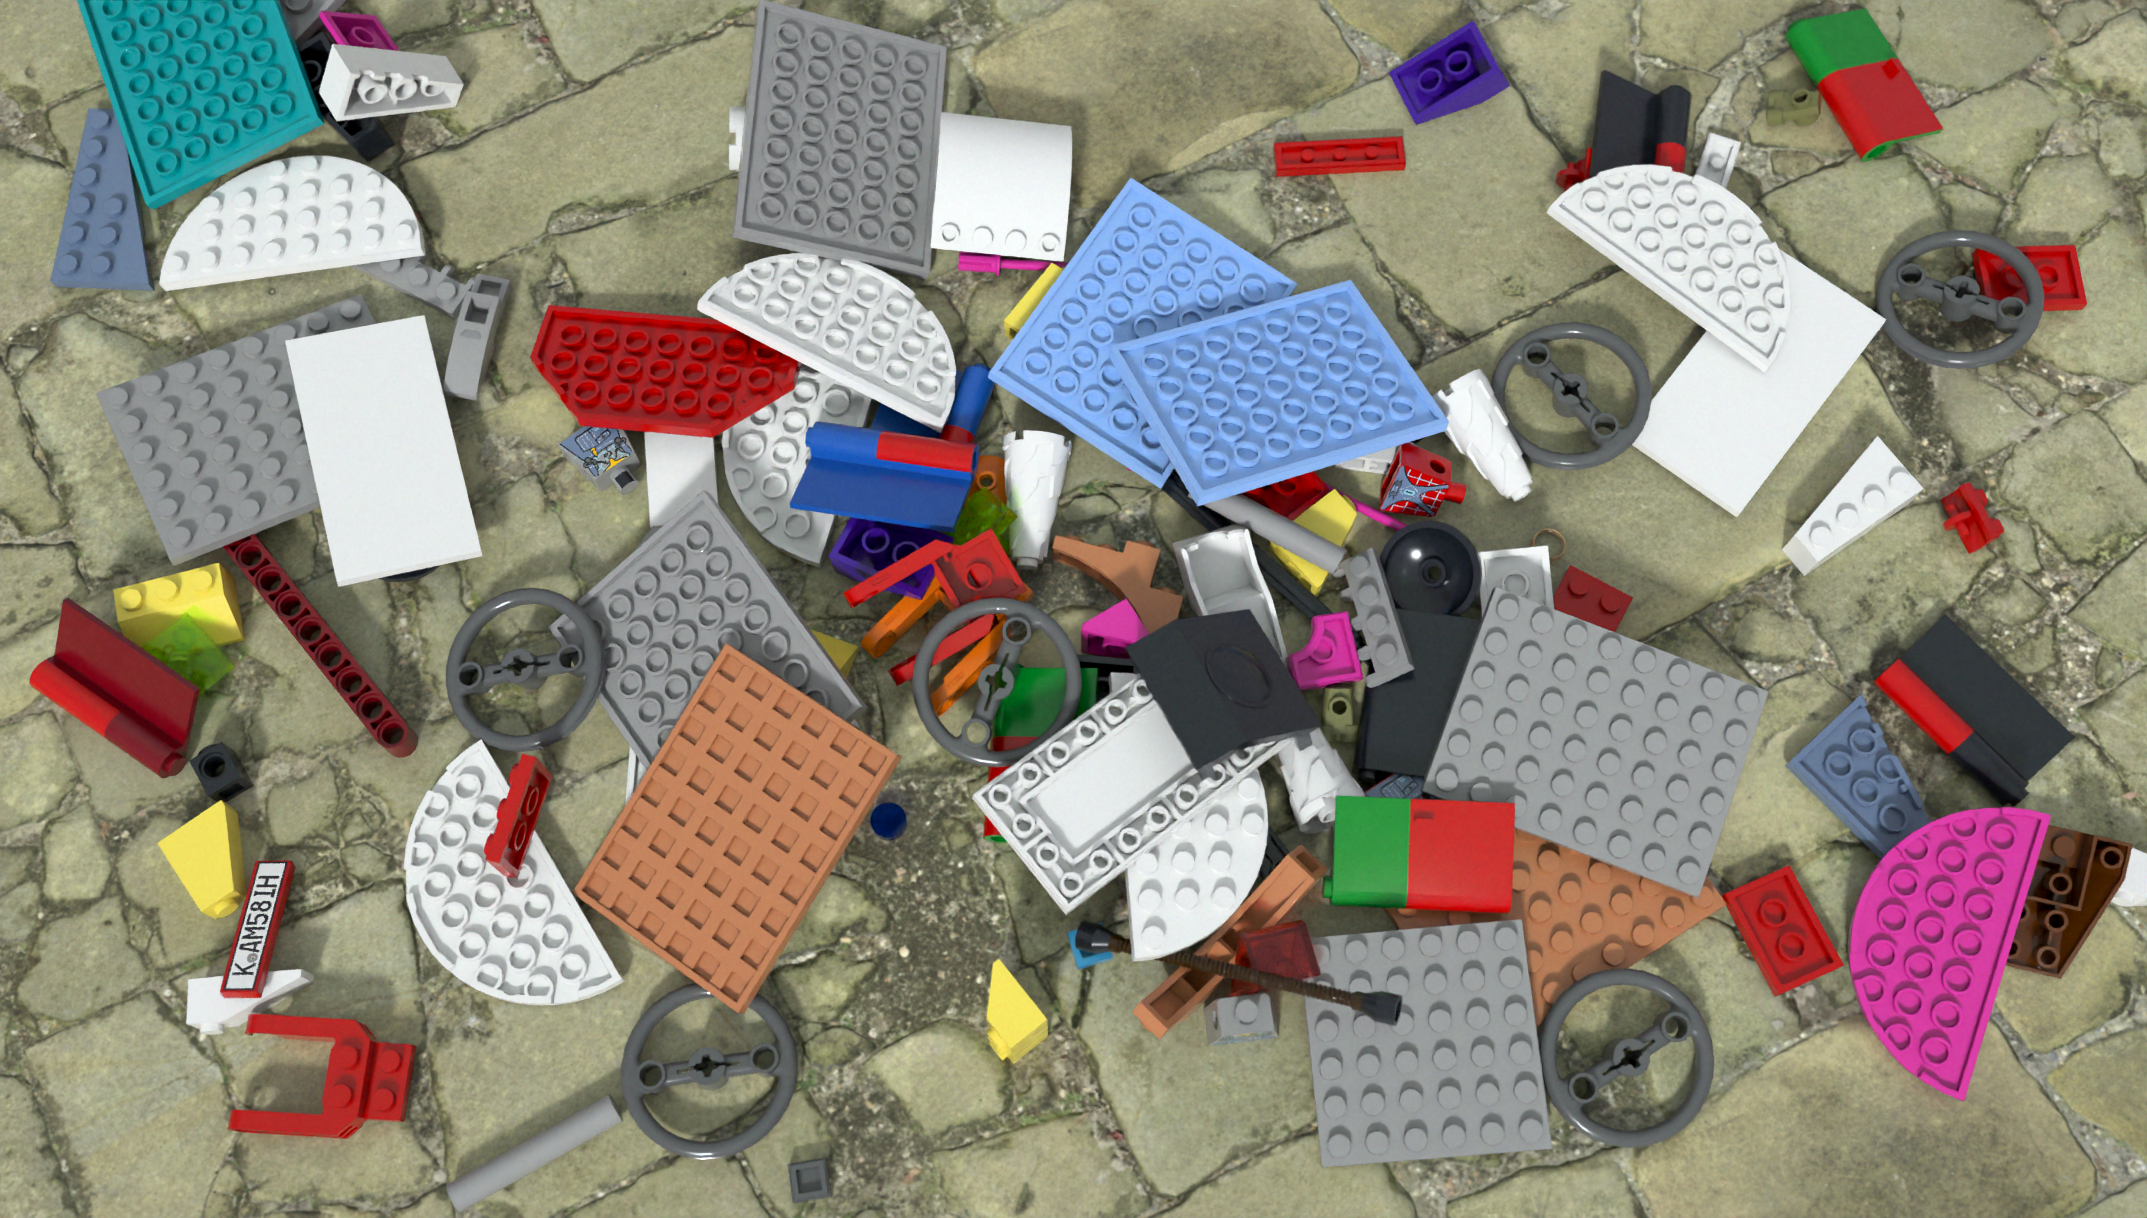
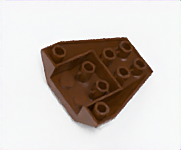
(2066, 898)

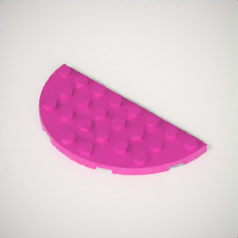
(1938, 936)

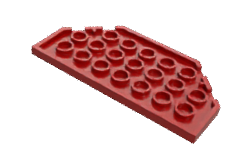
(657, 370)

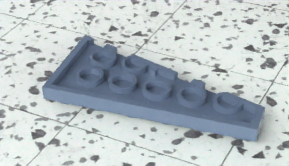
(103, 217)
(1860, 779)

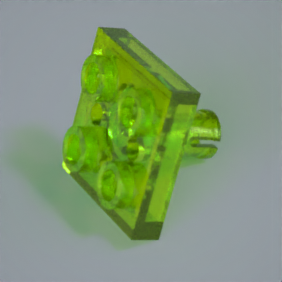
(981, 514)
(184, 635)

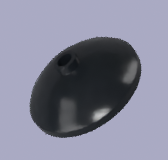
(1408, 566)

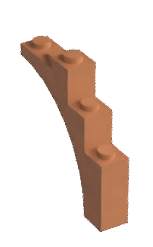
(1125, 575)
(1266, 907)

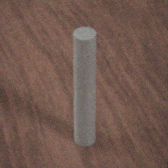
(1280, 531)
(534, 1153)

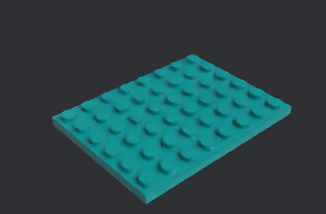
(199, 86)

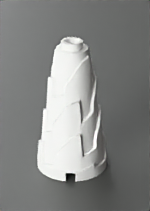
(1483, 435)
(1033, 485)
(1314, 780)

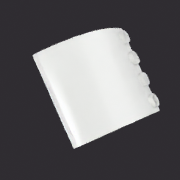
(1002, 187)

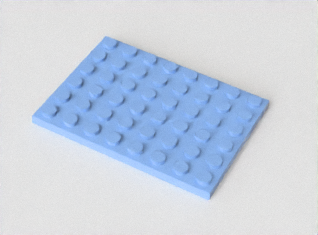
(1131, 278)
(1276, 391)

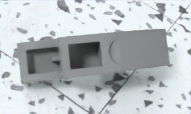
(474, 336)

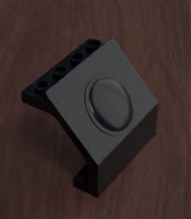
(1222, 687)

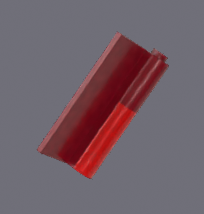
(119, 691)

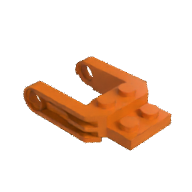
(967, 671)

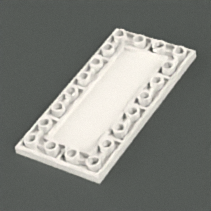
(1731, 423)
(382, 450)
(1105, 793)

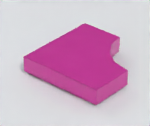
(1329, 655)

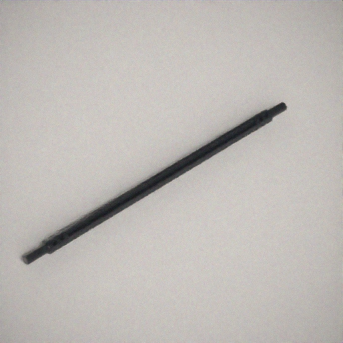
(1271, 571)

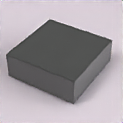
(809, 1180)

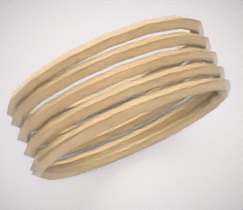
(1556, 533)

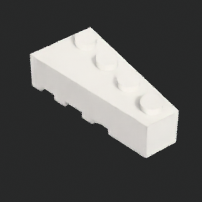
(386, 82)
(1859, 502)

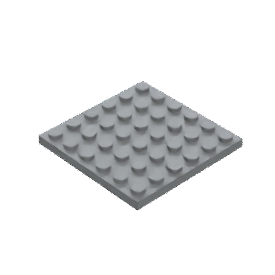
(1456, 1066)

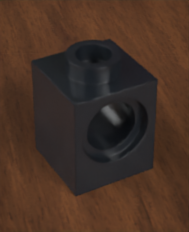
(233, 779)

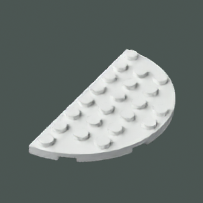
(291, 221)
(1690, 248)
(845, 325)
(769, 455)
(1198, 872)
(492, 931)

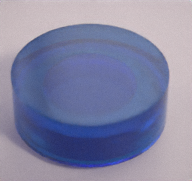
(888, 821)

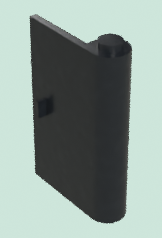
(1407, 713)

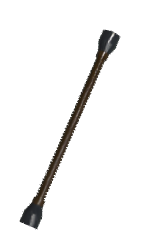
(1378, 1005)

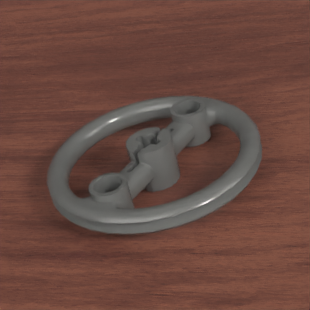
(1960, 299)
(1568, 406)
(1015, 612)
(533, 669)
(1689, 1024)
(634, 1073)

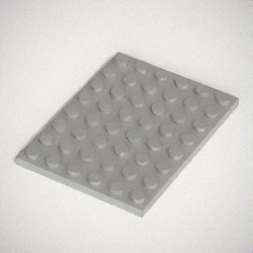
(840, 140)
(223, 436)
(673, 613)
(1596, 741)

